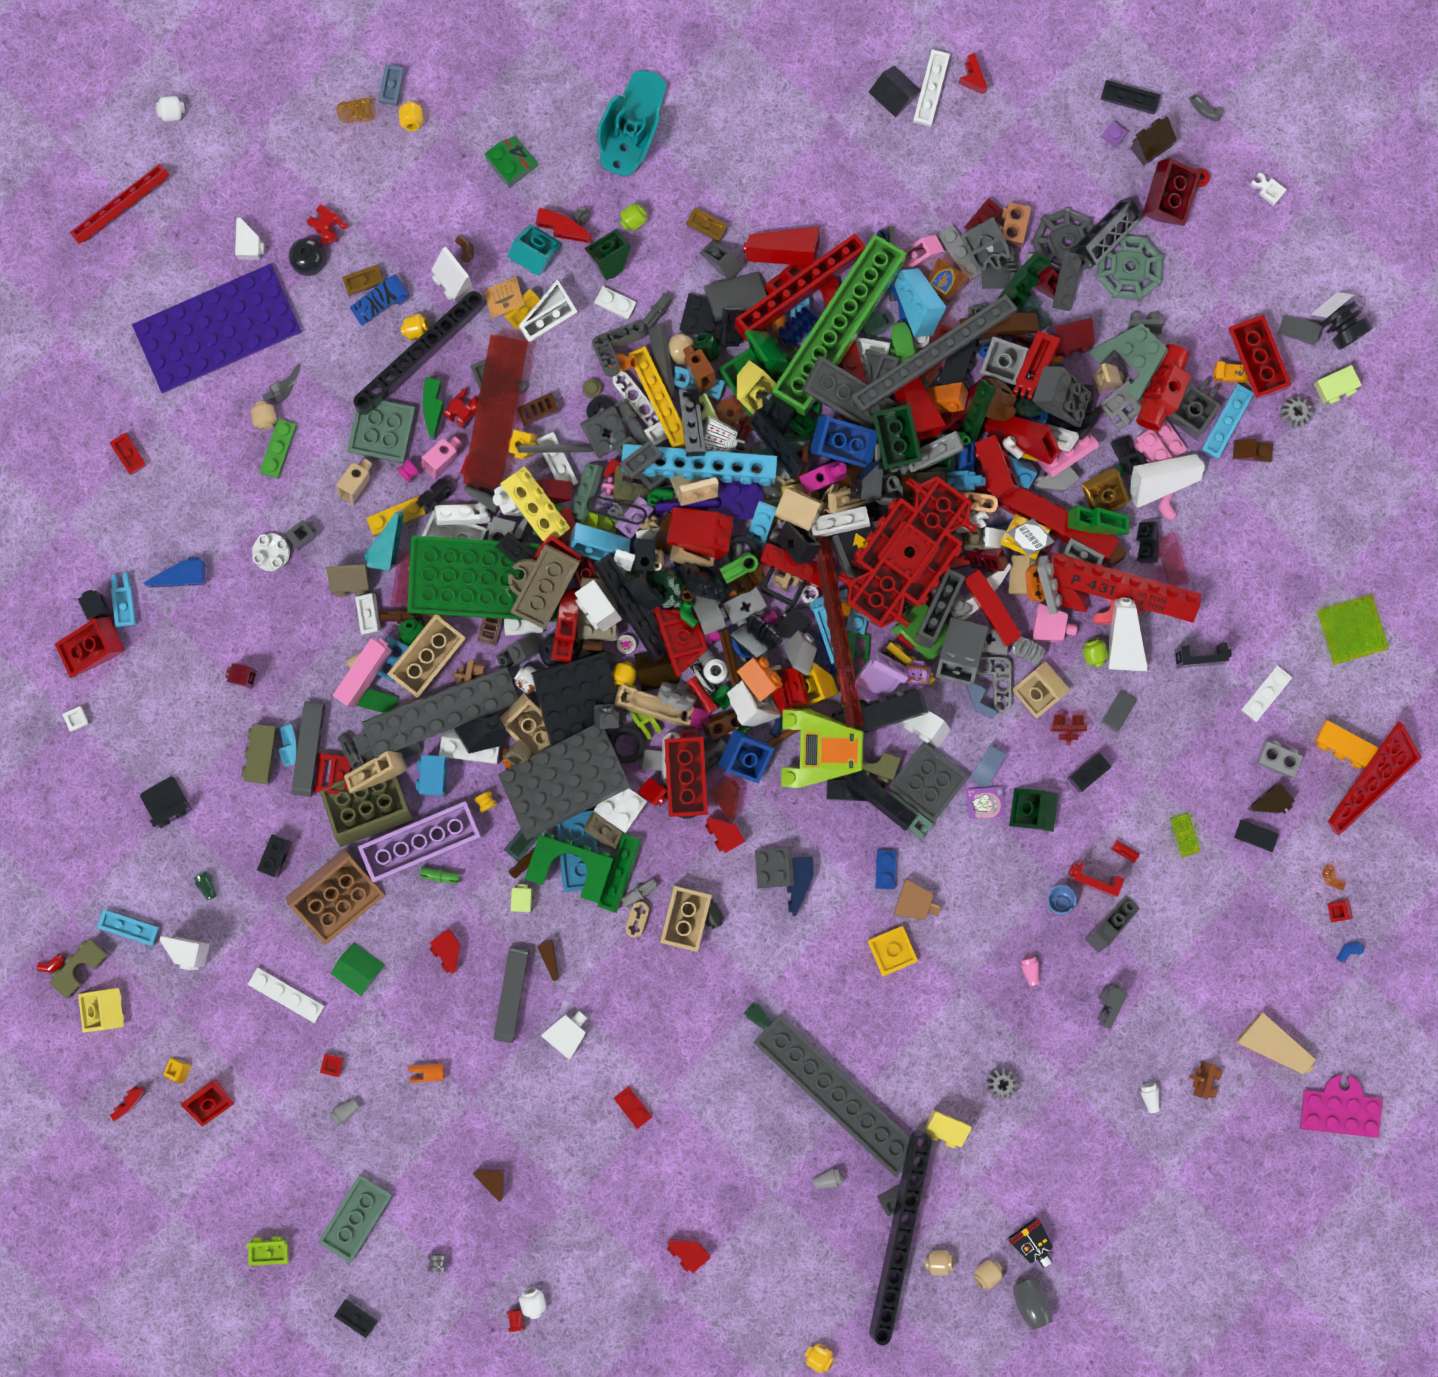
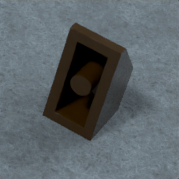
(1273, 801)

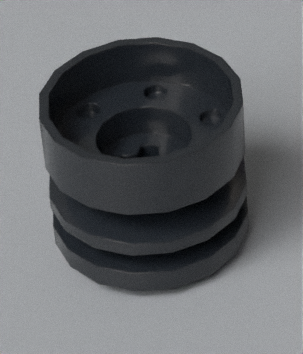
(1346, 325)

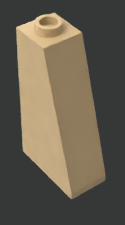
(1273, 1043)

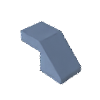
(976, 693)

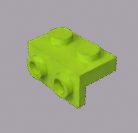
(267, 1251)

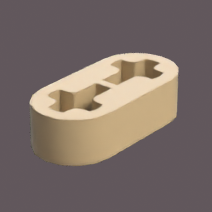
(632, 917)

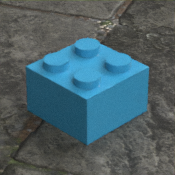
(432, 775)

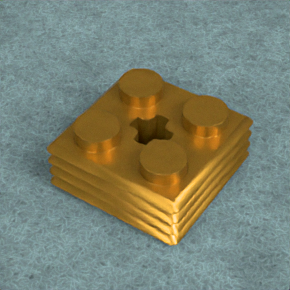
(1108, 482)

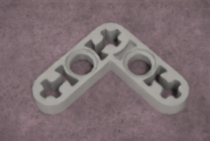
(999, 675)

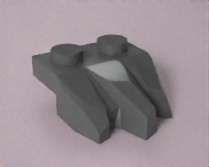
(986, 244)

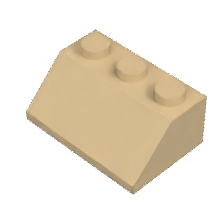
(685, 918)

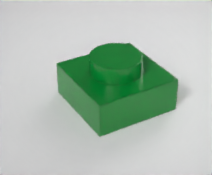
(721, 697)

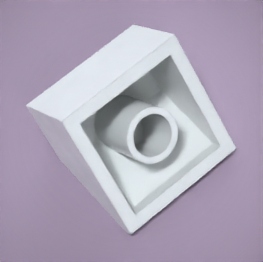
(749, 709)

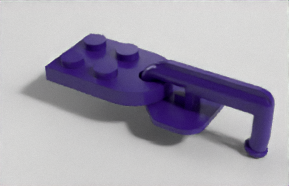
(736, 500)

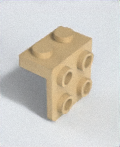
(694, 490)

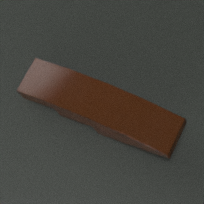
(1012, 325)

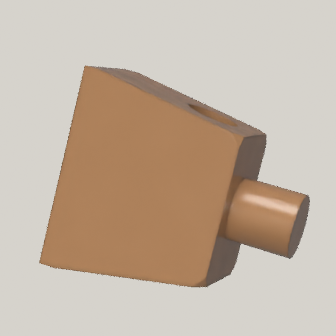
(915, 902)

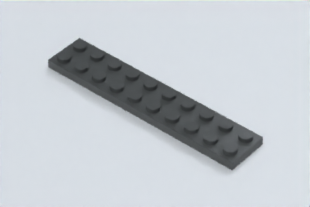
(835, 1093)

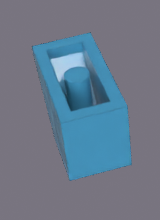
(1023, 471)

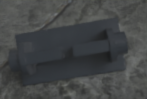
(442, 490)

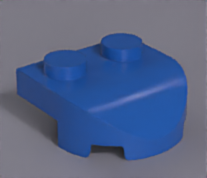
(967, 458)

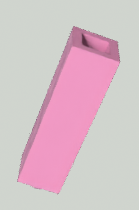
(363, 672)

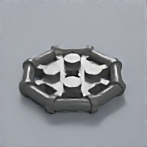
(1061, 231)

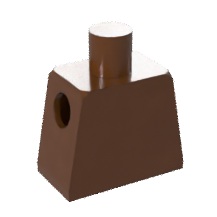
(1002, 402)

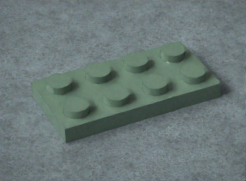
(355, 1218)

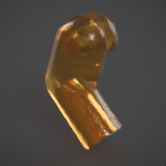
(1330, 878)

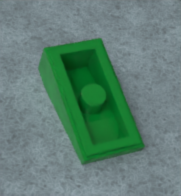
(377, 701)

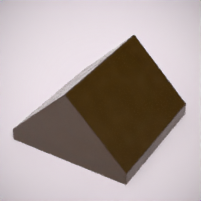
(654, 673)

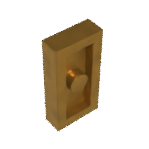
(706, 224)
(363, 280)

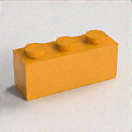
(1344, 745)

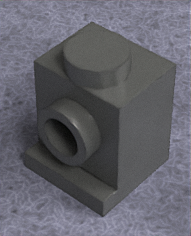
(294, 534)
(606, 716)

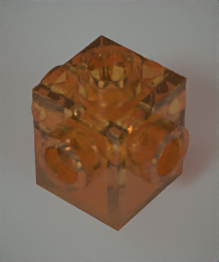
(729, 404)

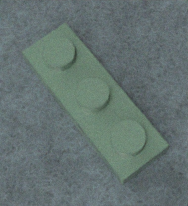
(586, 489)

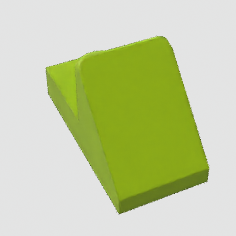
(600, 522)

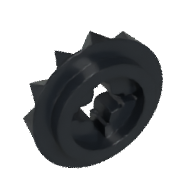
(593, 406)

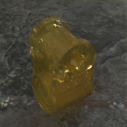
(356, 111)

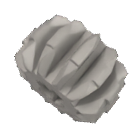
(1289, 410)
(1027, 650)
(1008, 1087)

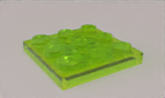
(1352, 630)

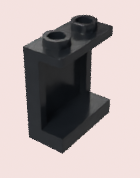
(1184, 660)

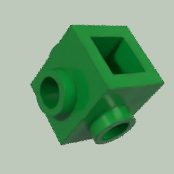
(410, 630)

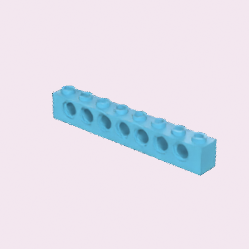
(725, 459)

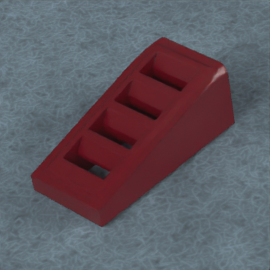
(996, 557)

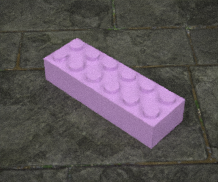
(419, 842)

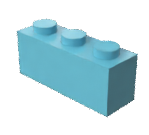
(595, 542)

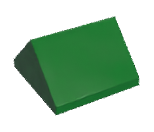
(357, 969)

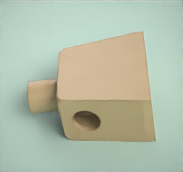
(354, 481)

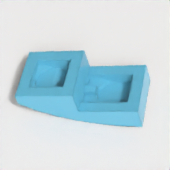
(288, 752)

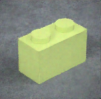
(1338, 384)

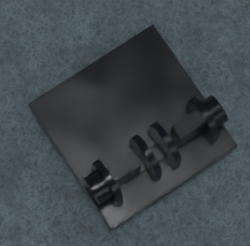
(756, 636)

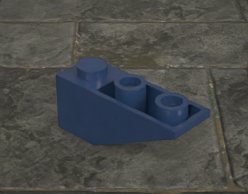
(803, 876)

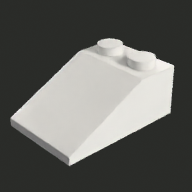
(451, 276)

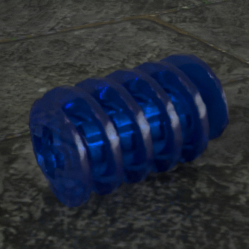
(797, 326)

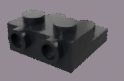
(704, 582)

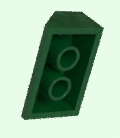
(897, 437)

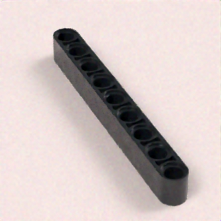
(420, 344)

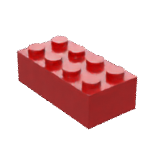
(686, 776)

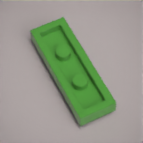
(277, 448)

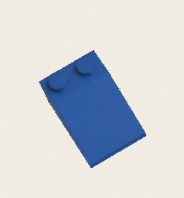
(843, 441)

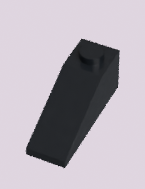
(840, 791)

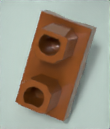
(1203, 1080)

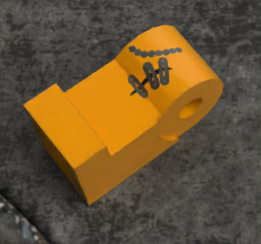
(1229, 373)

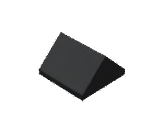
(894, 90)

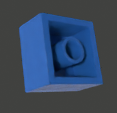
(746, 756)

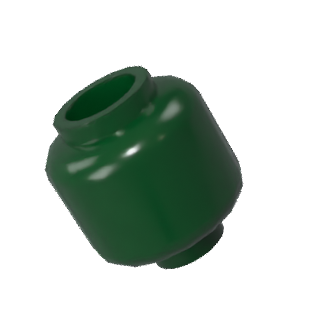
(708, 344)

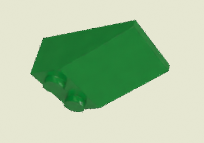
(767, 352)
(731, 369)

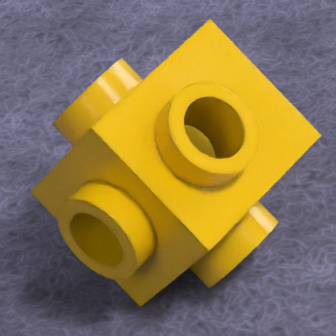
(521, 438)

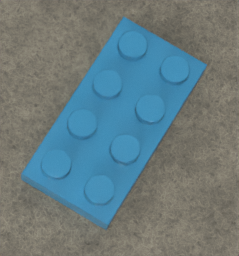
(573, 867)

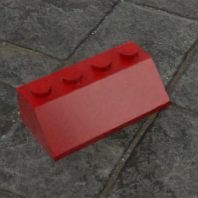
(1260, 357)

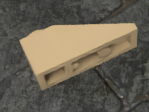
(1108, 378)
(376, 771)

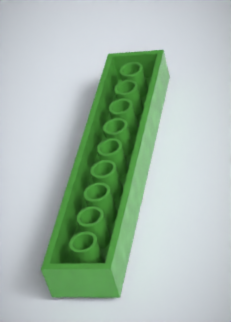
(842, 319)

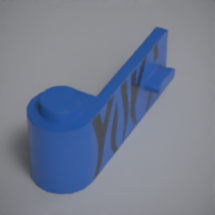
(377, 300)

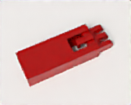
(1039, 355)

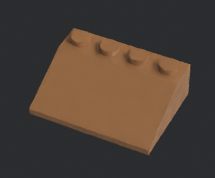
(334, 896)

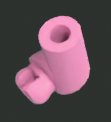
(1165, 507)

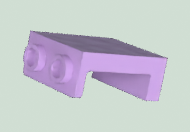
(879, 677)

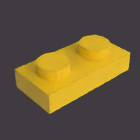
(518, 314)

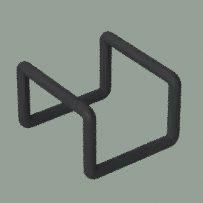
(773, 594)

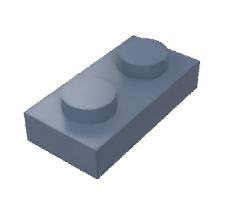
(391, 85)

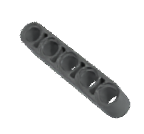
(307, 749)
(511, 994)

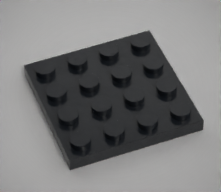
(571, 691)

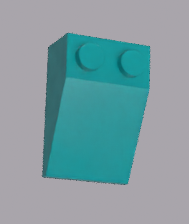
(385, 548)

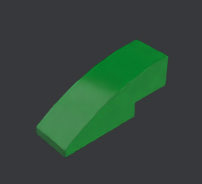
(432, 405)
(1098, 521)

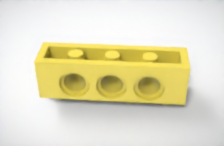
(534, 504)

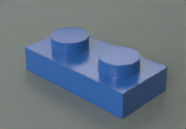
(885, 869)

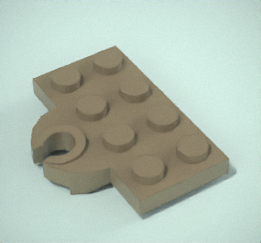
(541, 585)

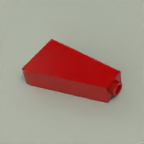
(784, 246)
(925, 414)
(1030, 437)

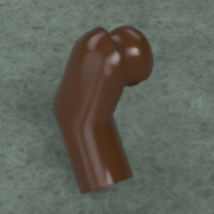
(467, 248)

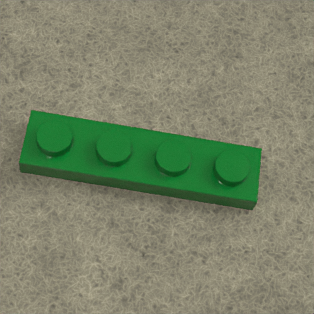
(620, 873)

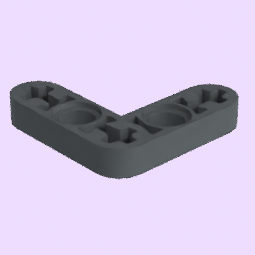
(603, 346)

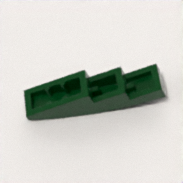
(1025, 279)

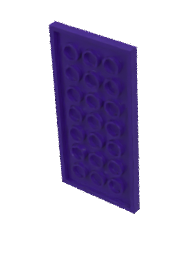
(216, 328)

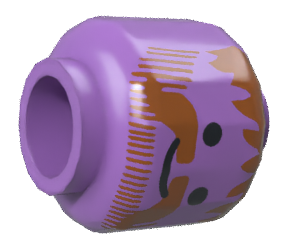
(918, 674)

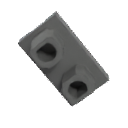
(1152, 323)

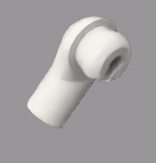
(1009, 444)

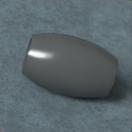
(1032, 1303)

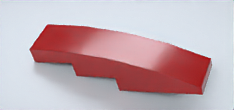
(992, 607)

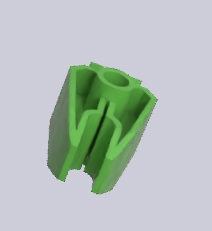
(902, 342)

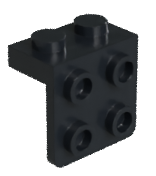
(165, 802)

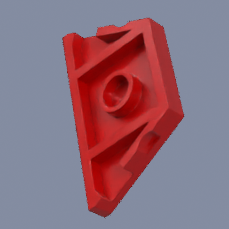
(681, 641)

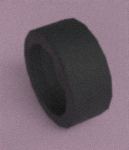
(752, 545)
(641, 745)

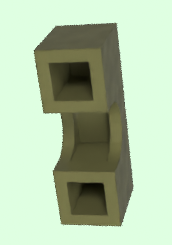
(884, 768)
(66, 980)

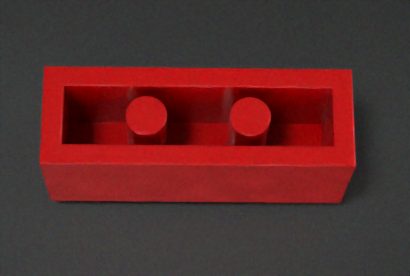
(996, 466)

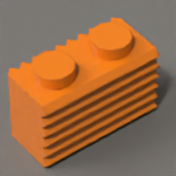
(949, 397)

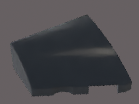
(777, 411)
(1086, 426)

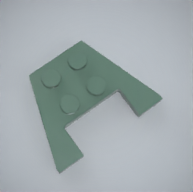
(1140, 351)

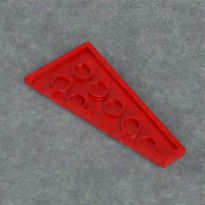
(1386, 767)

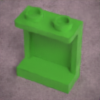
(916, 616)

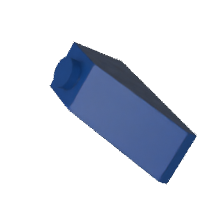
(182, 574)

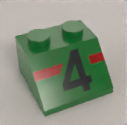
(510, 160)

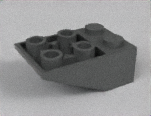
(1062, 395)
(962, 651)

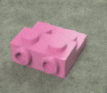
(1160, 444)

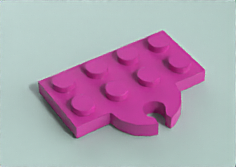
(1341, 1110)

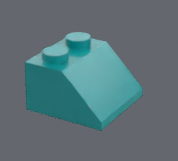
(533, 249)

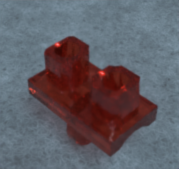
(1059, 726)

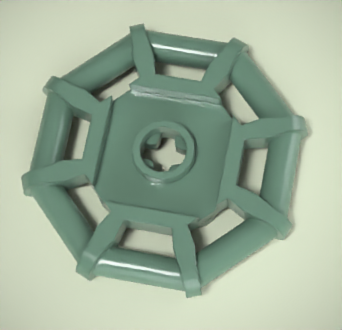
(1135, 276)

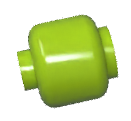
(633, 217)
(1095, 652)

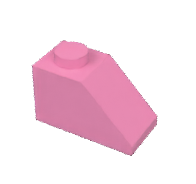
(922, 252)

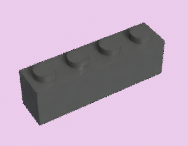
(939, 608)

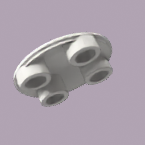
(270, 552)

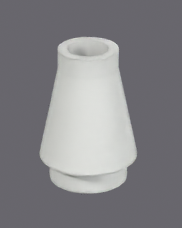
(1150, 1095)

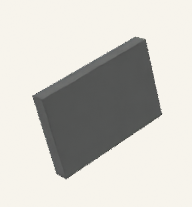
(735, 293)

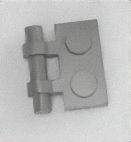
(1117, 402)

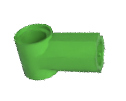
(736, 568)

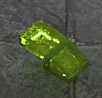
(1184, 834)

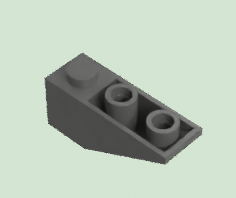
(1112, 924)

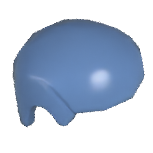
(1068, 898)

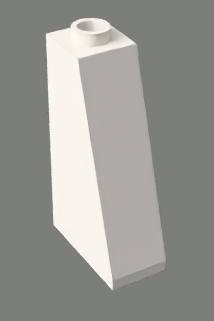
(1163, 478)
(1125, 640)

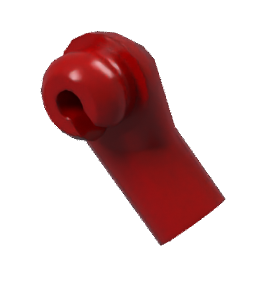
(55, 964)

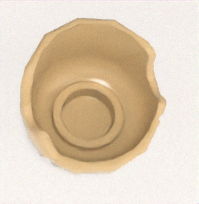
(676, 346)

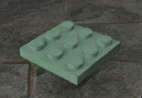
(382, 432)

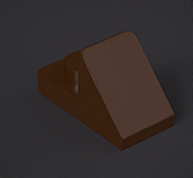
(1252, 450)

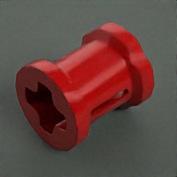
(515, 1320)

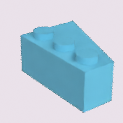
(919, 302)

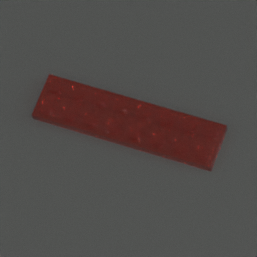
(495, 412)

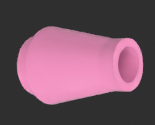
(1030, 967)

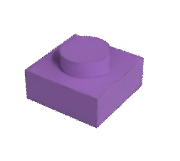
(1114, 134)

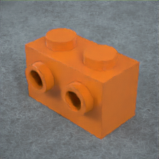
(760, 678)

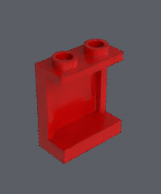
(1111, 890)

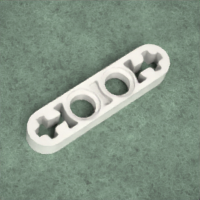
(640, 401)

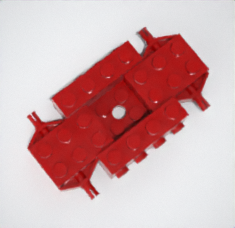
(892, 575)

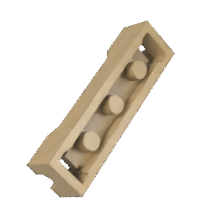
(650, 706)

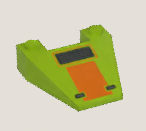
(826, 748)

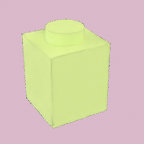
(521, 898)

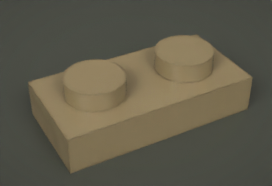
(603, 831)

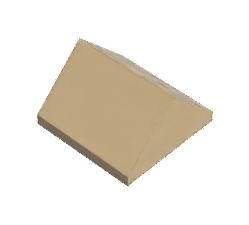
(799, 508)

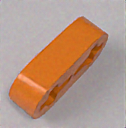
(1033, 585)

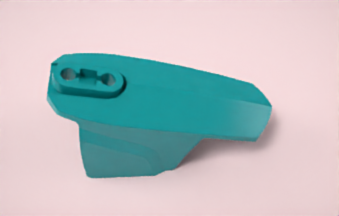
(631, 123)

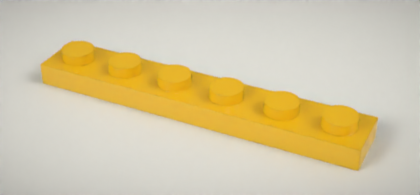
(658, 397)

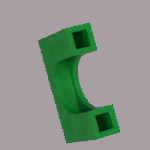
(548, 849)

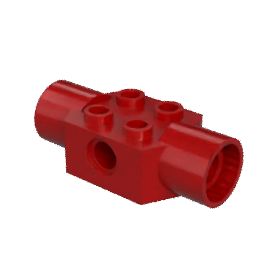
(1165, 390)

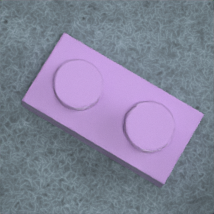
(634, 515)

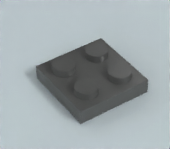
(774, 867)

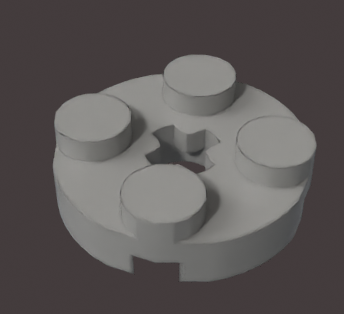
(677, 695)

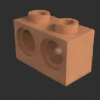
(1017, 225)

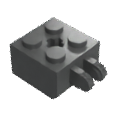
(1205, 410)

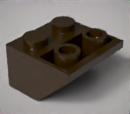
(1153, 141)

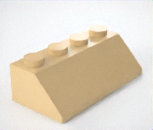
(426, 656)

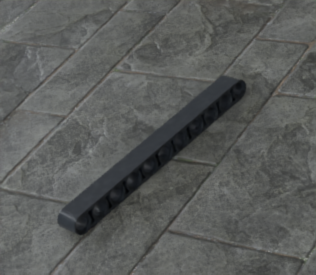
(903, 1246)

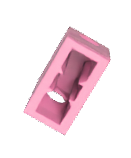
(440, 457)
(1051, 626)

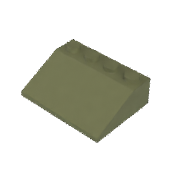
(365, 811)

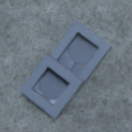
(988, 766)

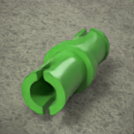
(439, 875)

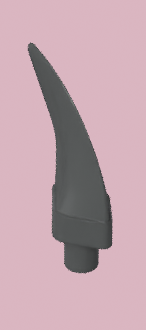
(281, 390)

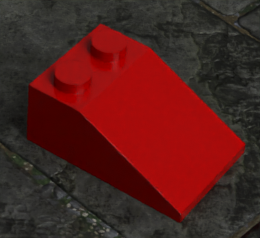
(700, 531)
(89, 646)

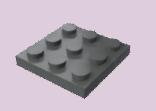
(928, 782)

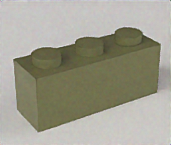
(260, 754)

